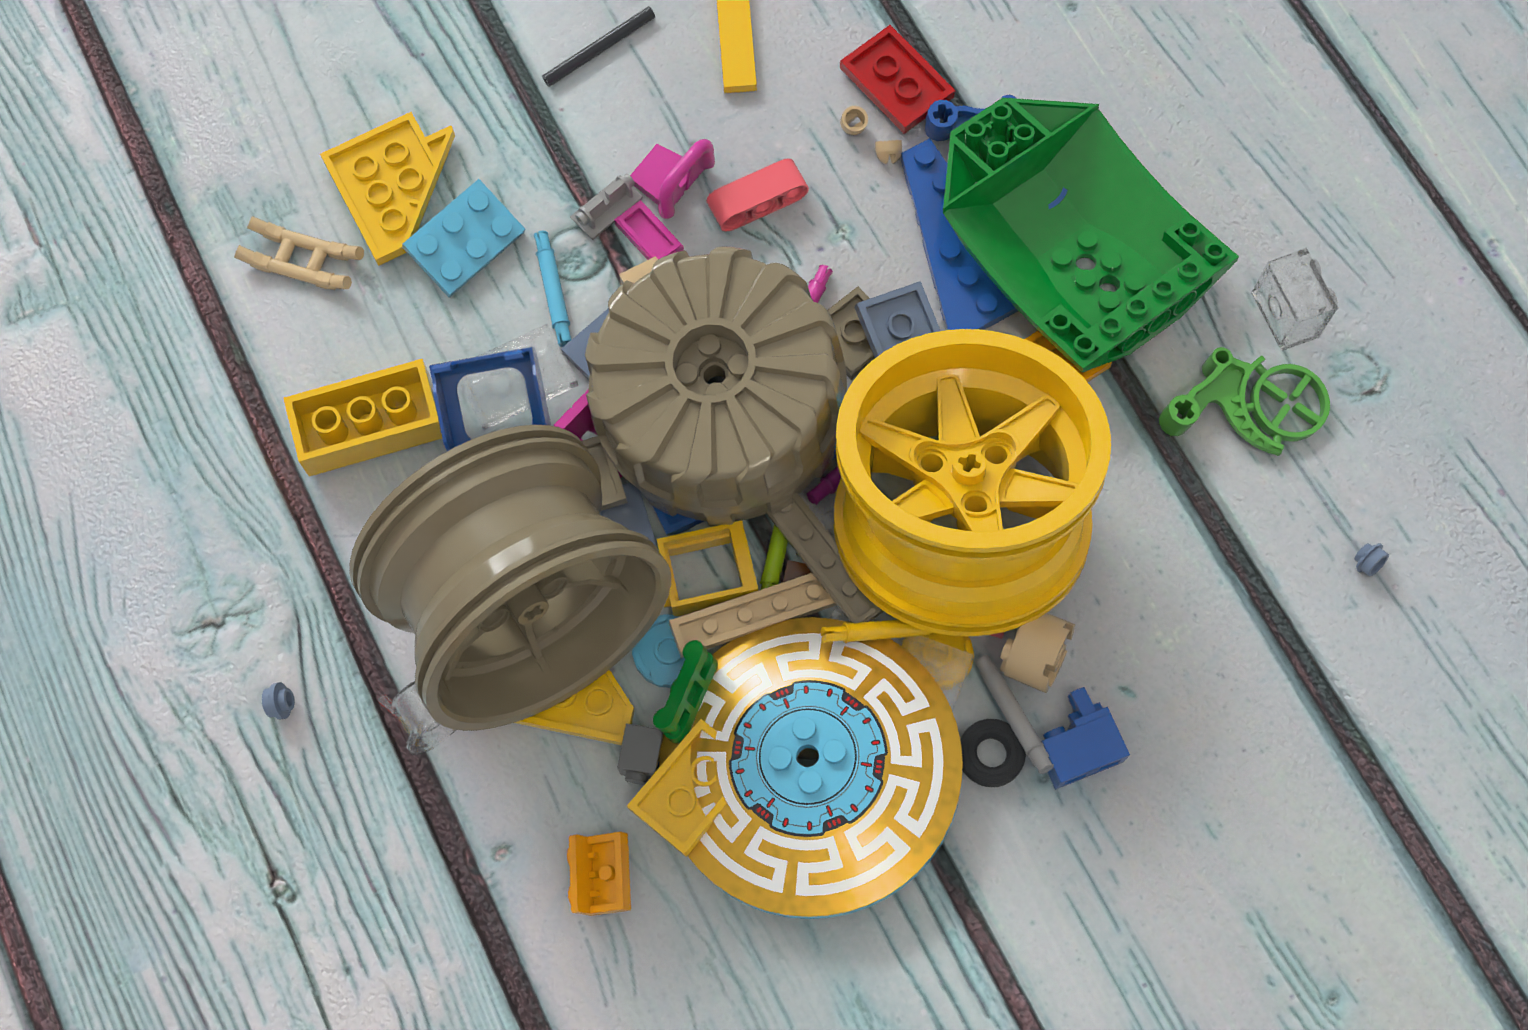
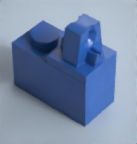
(1087, 745)

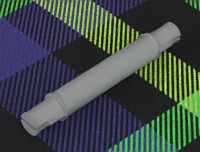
(1014, 714)

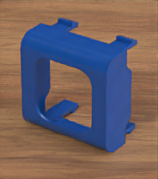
(448, 374)

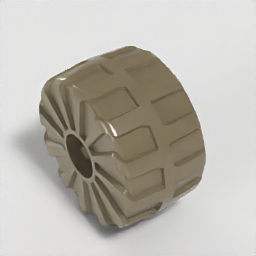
(726, 445)

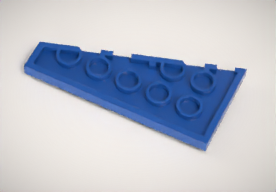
(963, 288)

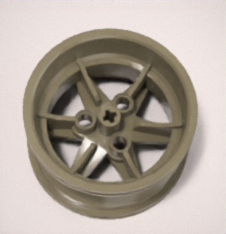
(507, 576)

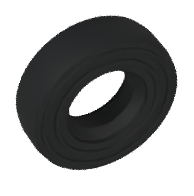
(983, 774)

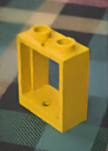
(705, 539)

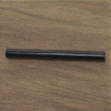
(598, 46)

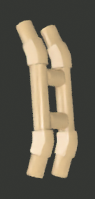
(288, 241)

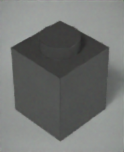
(640, 753)

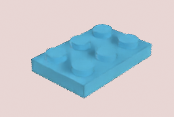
(463, 238)

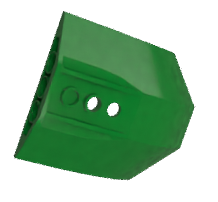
(1142, 241)

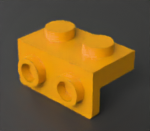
(599, 874)

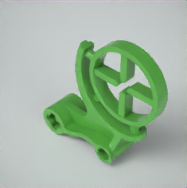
(1227, 386)

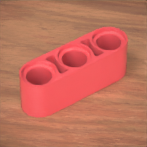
(757, 194)

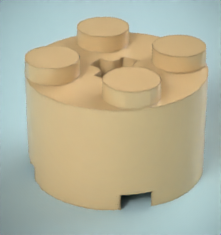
(1037, 651)

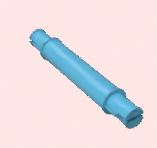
(552, 288)

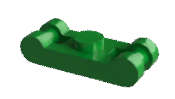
(686, 692)

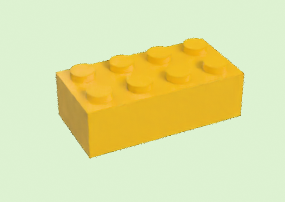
(363, 417)

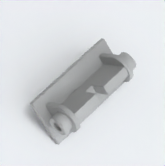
(606, 206)

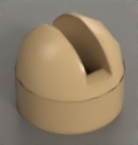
(850, 115)
(886, 148)

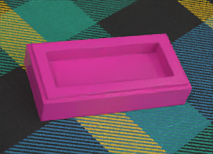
(647, 232)

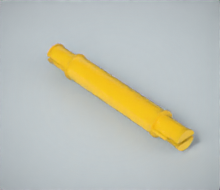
(871, 631)

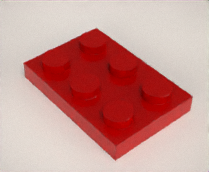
(896, 78)

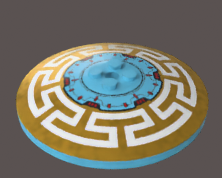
(859, 817)

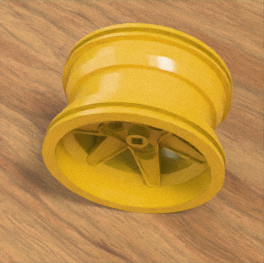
(991, 407)

